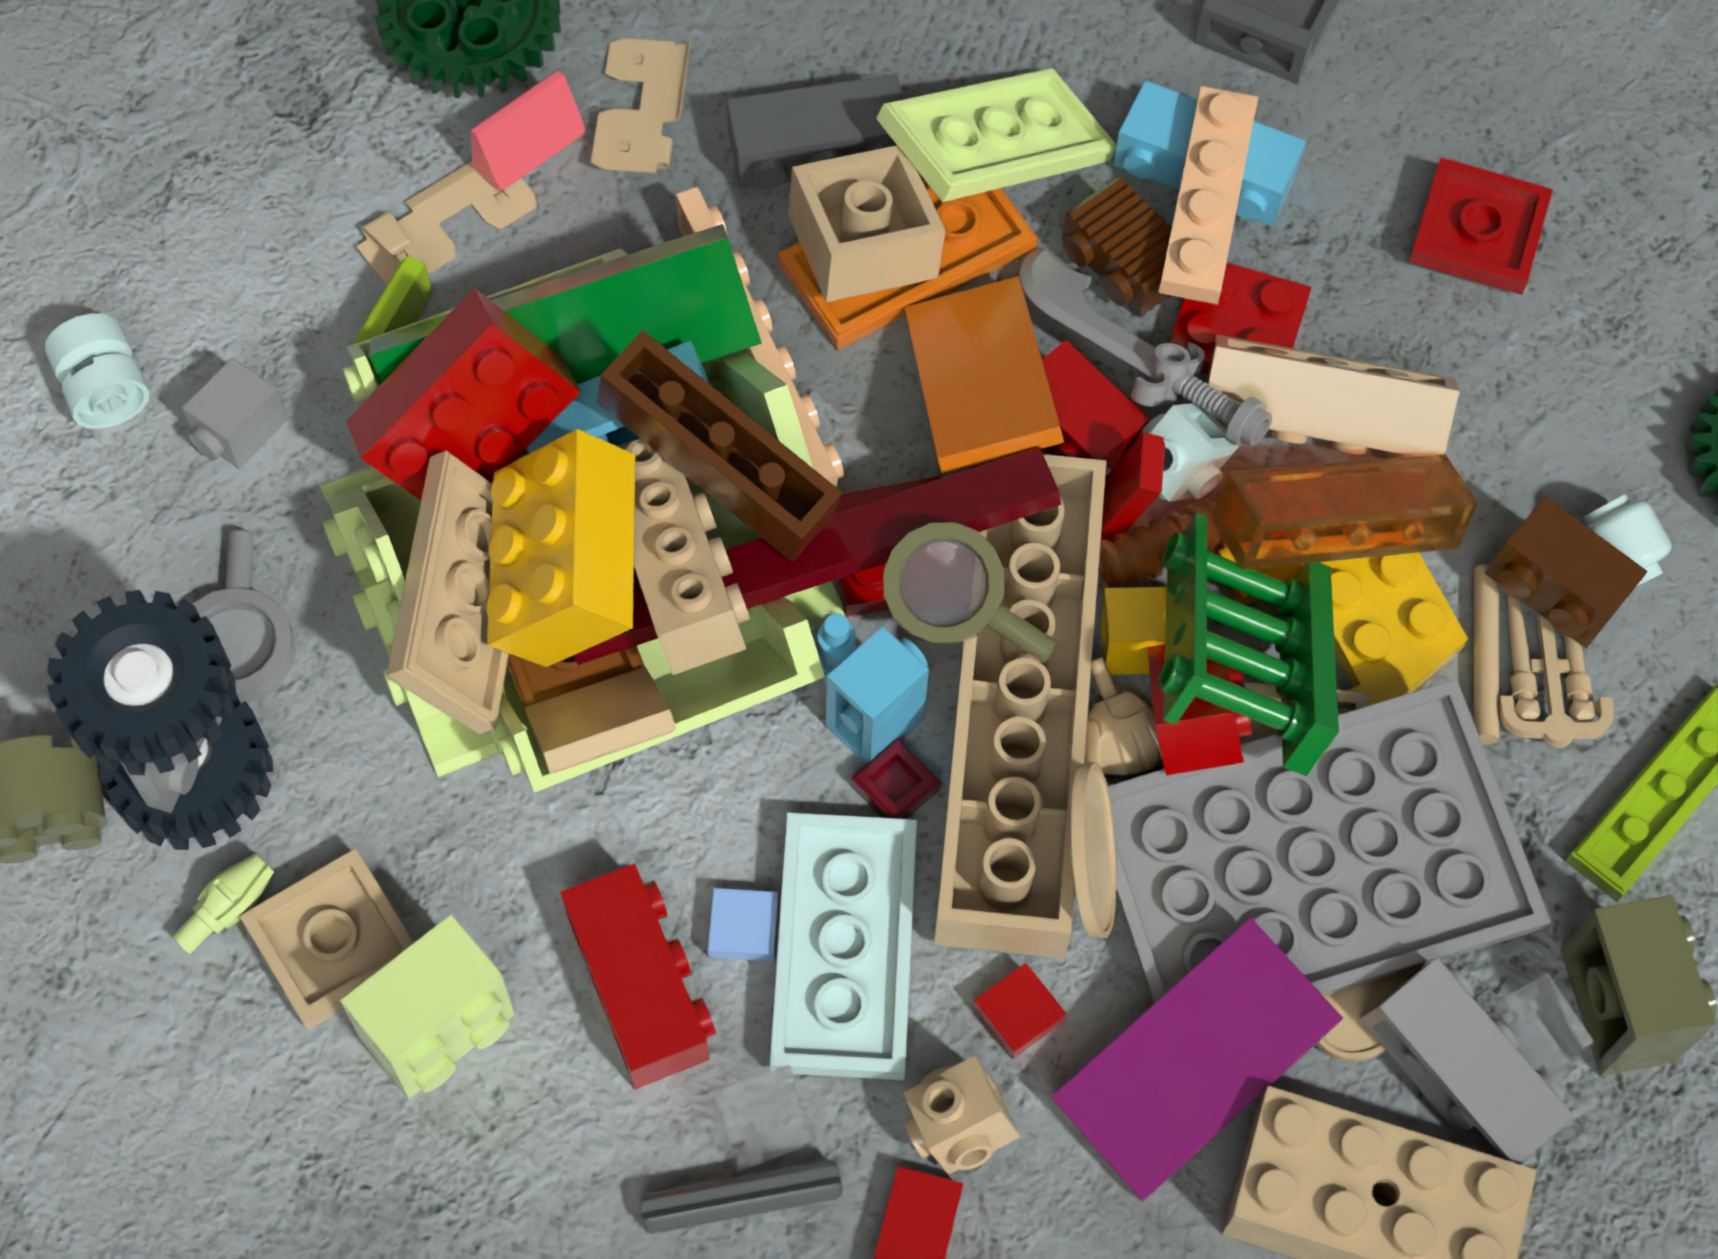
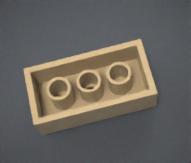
(1313, 1177)

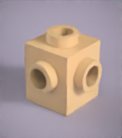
(959, 1116)

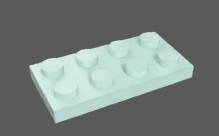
(844, 946)

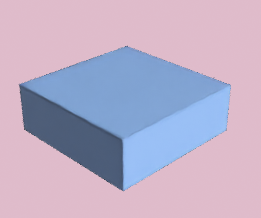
(743, 924)

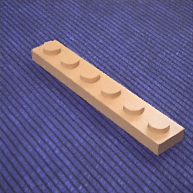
(695, 217)

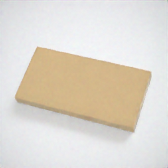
(442, 611)

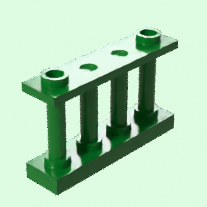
(1301, 635)

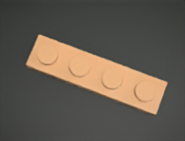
(1208, 195)

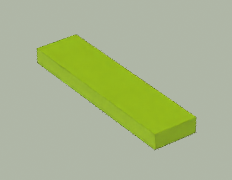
(1653, 805)

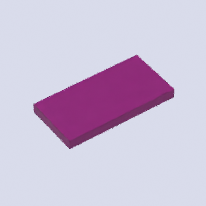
(1196, 1059)

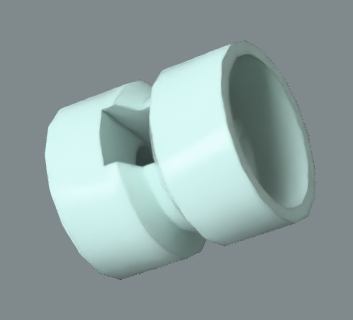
(96, 371)

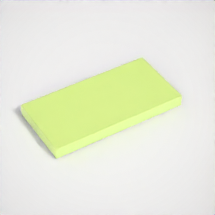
(996, 133)

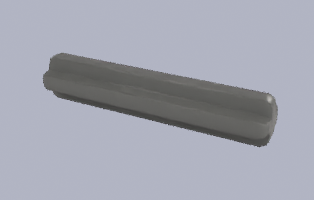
(740, 1196)

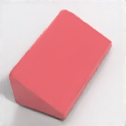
(526, 132)

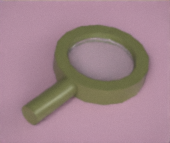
(950, 587)

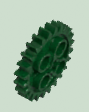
(490, 42)

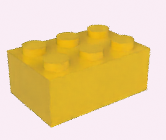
(562, 549)

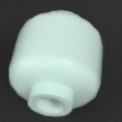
(1633, 531)

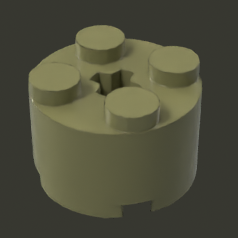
(47, 798)

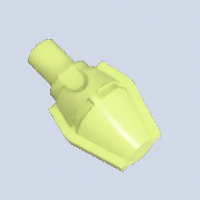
(224, 900)

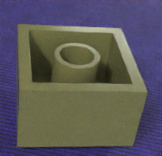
(1639, 985)

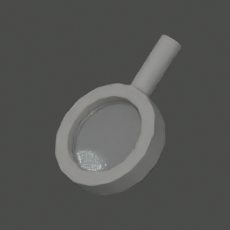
(249, 625)

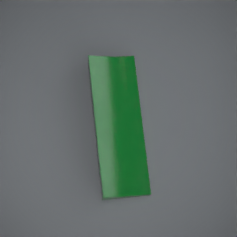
(590, 316)

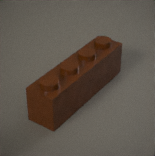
(717, 446)

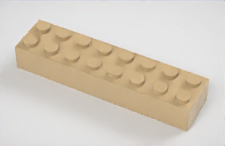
(1024, 734)

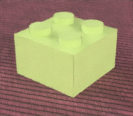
(430, 1008)

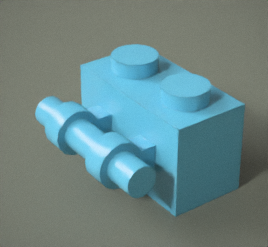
(871, 689)

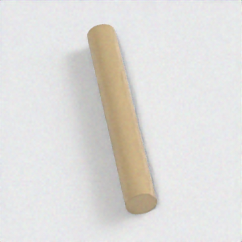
(1486, 656)

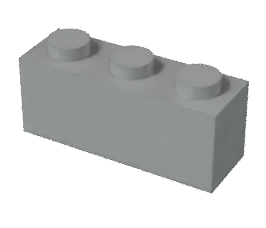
(1468, 1064)

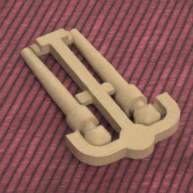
(1558, 728)

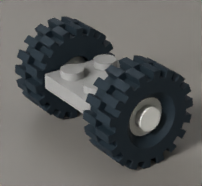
(162, 717)

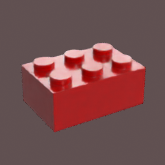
(467, 389)

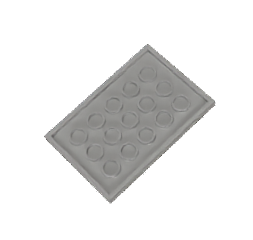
(1351, 871)

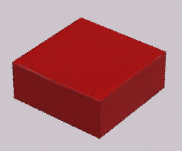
(1019, 1010)

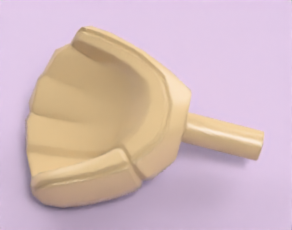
(1120, 729)

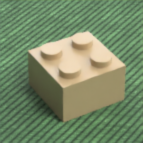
(865, 223)

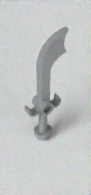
(1169, 367)

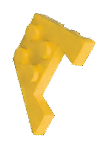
(1387, 621)

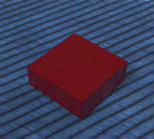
(895, 782)

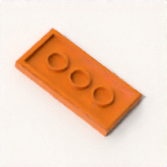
(979, 238)
(982, 375)

